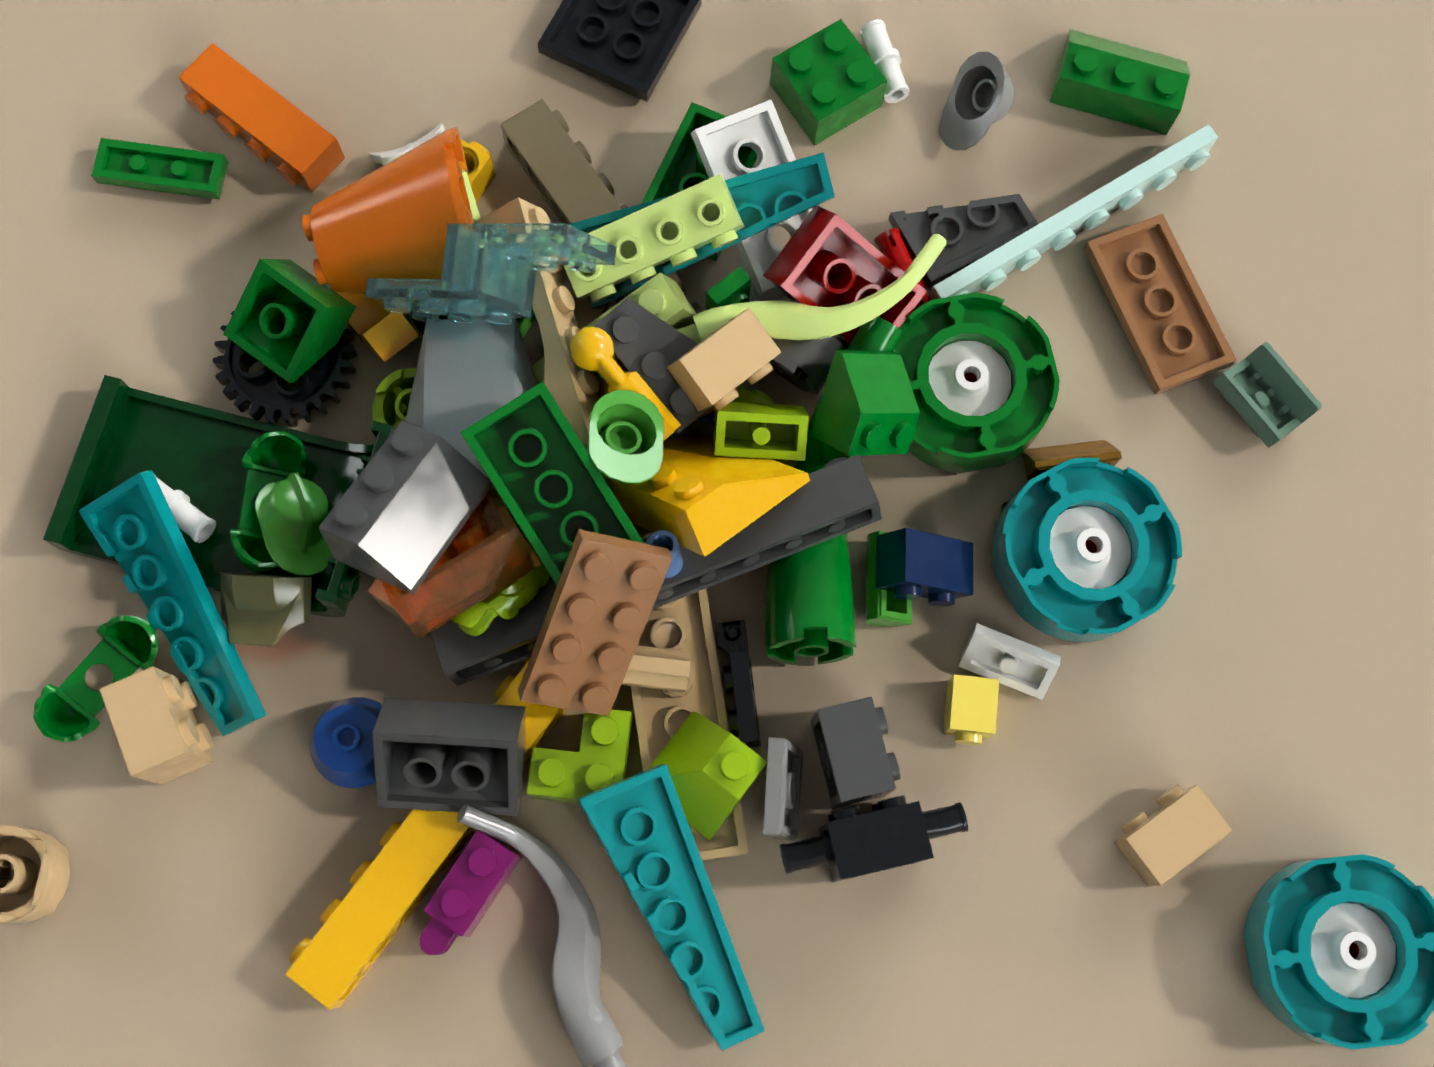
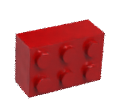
(834, 266)

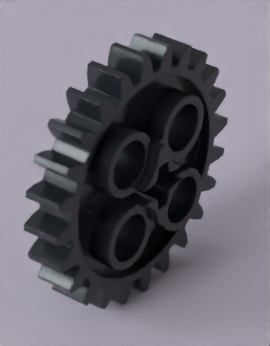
(267, 392)

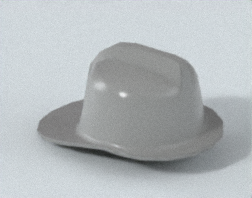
(977, 100)

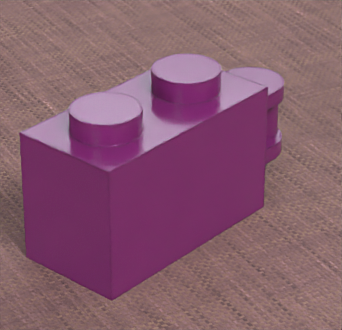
(467, 892)

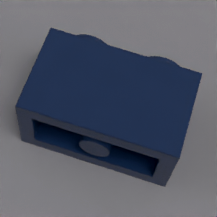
(924, 566)

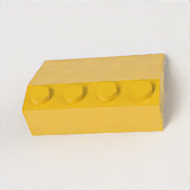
(705, 495)

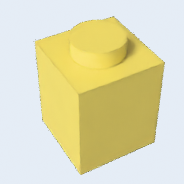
(970, 708)

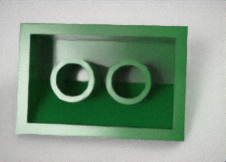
(1120, 82)

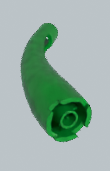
(812, 591)

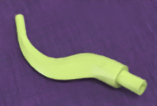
(807, 322)

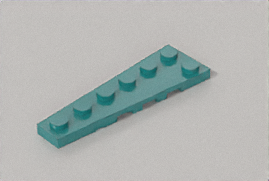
(761, 200)
(147, 543)
(663, 871)

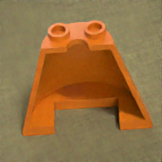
(392, 218)

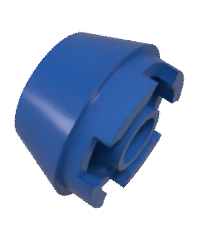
(344, 742)

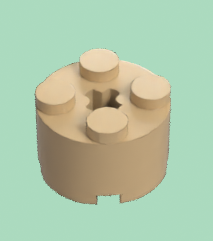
(39, 874)

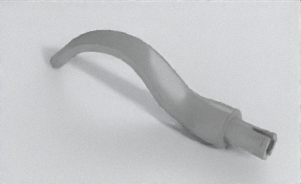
(577, 946)

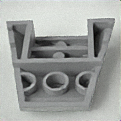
(466, 376)

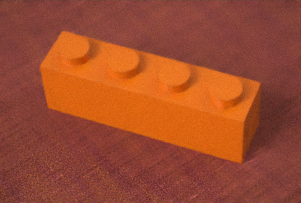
(261, 118)

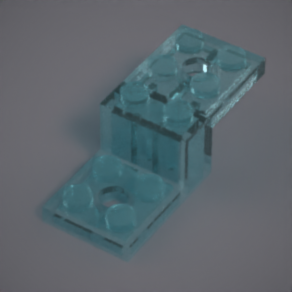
(492, 271)

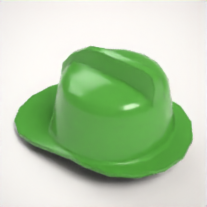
(626, 437)
(289, 523)

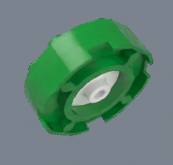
(978, 381)

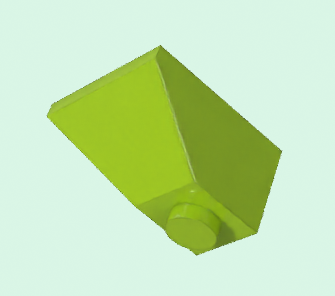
(709, 771)

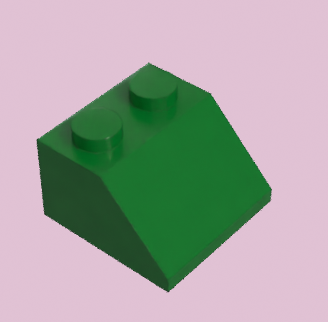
(287, 318)
(867, 405)

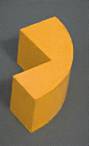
(377, 328)

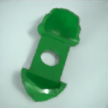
(267, 461)
(70, 710)

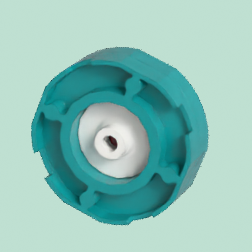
(1086, 550)
(1344, 951)

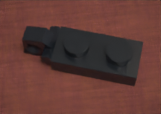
(739, 679)

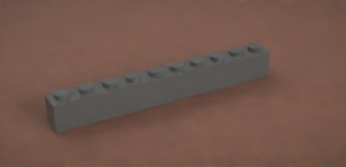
(824, 508)

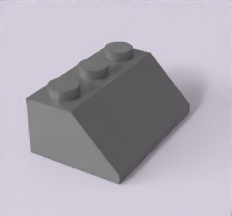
(404, 508)
(449, 756)

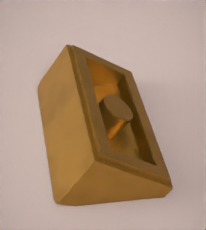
(1044, 458)

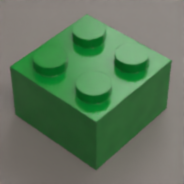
(827, 81)

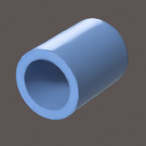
(668, 540)

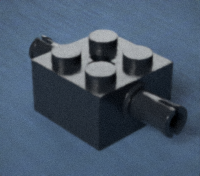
(874, 841)

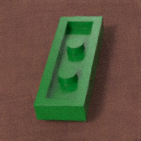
(160, 168)

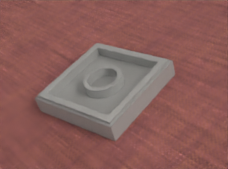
(782, 790)

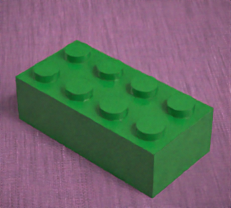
(546, 476)

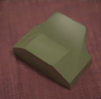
(263, 606)

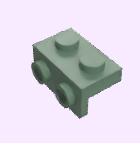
(1267, 394)

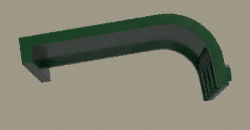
(203, 457)

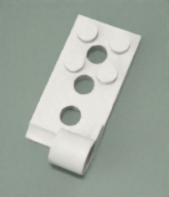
(718, 148)

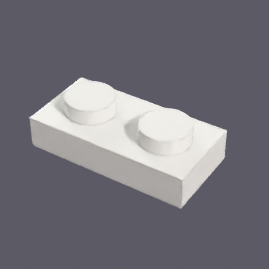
(1010, 661)

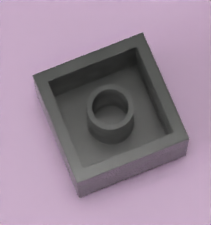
(854, 752)

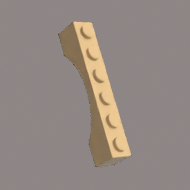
(553, 306)

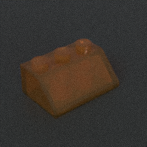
(476, 564)

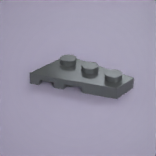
(968, 230)
(648, 347)

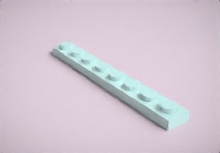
(1088, 212)

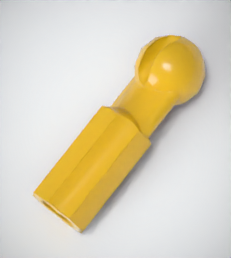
(594, 351)

